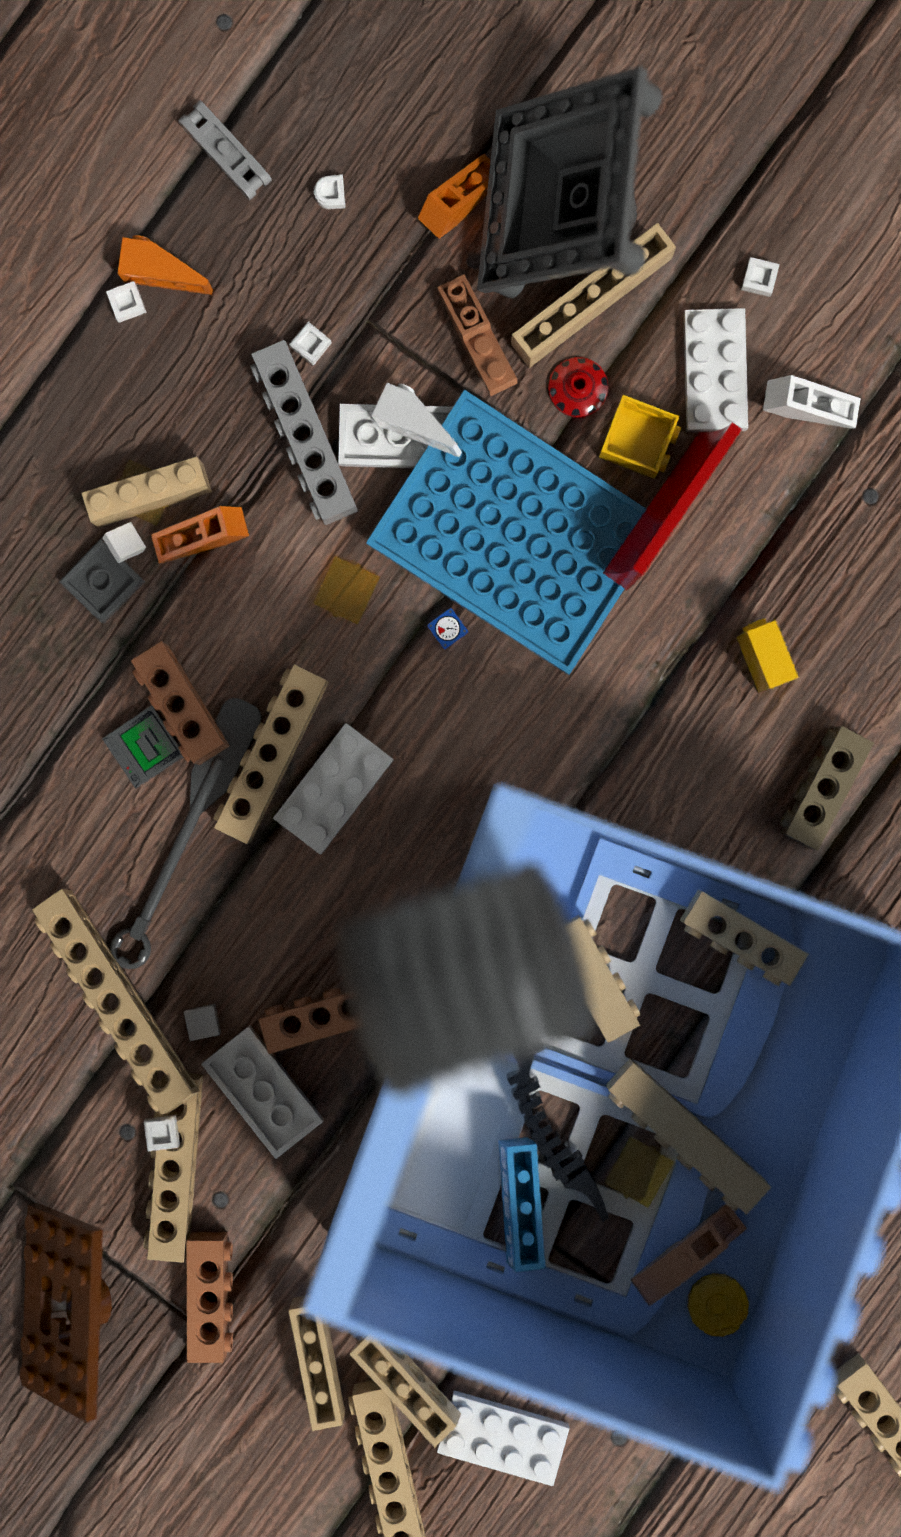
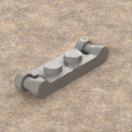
(224, 149)

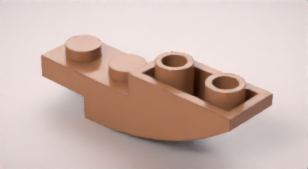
(477, 335)
(688, 1255)

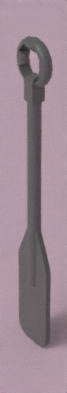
(208, 783)

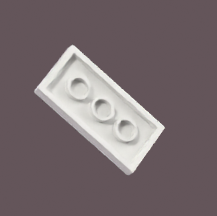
(715, 369)
(369, 445)
(333, 789)
(262, 1092)
(506, 1439)

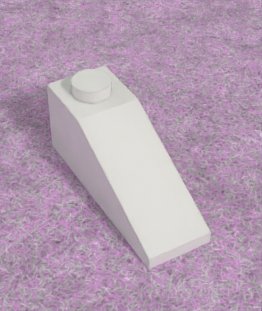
(810, 402)
(406, 415)

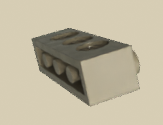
(854, 751)

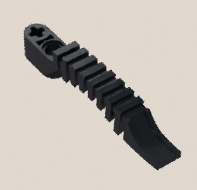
(581, 1177)

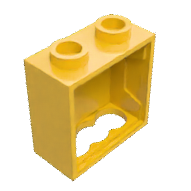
(640, 437)
(766, 655)

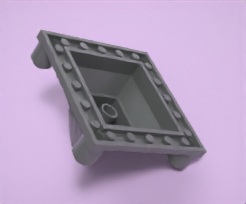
(565, 183)

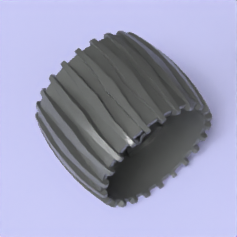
(465, 978)

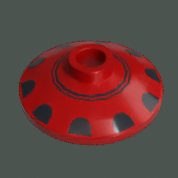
(575, 401)

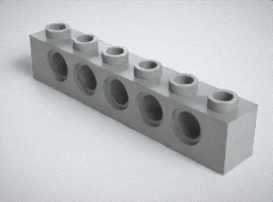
(278, 360)

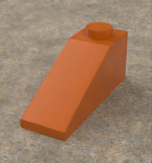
(456, 197)
(155, 267)
(200, 533)

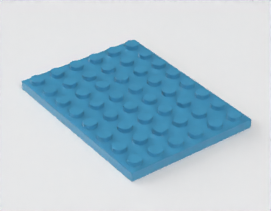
(511, 533)

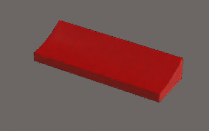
(670, 505)

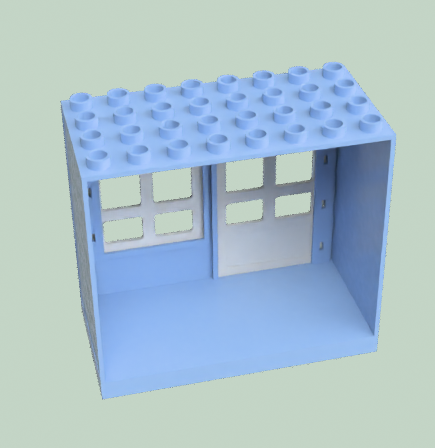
(783, 1076)

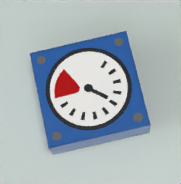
(447, 628)

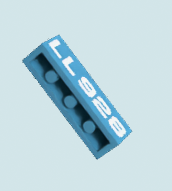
(521, 1204)

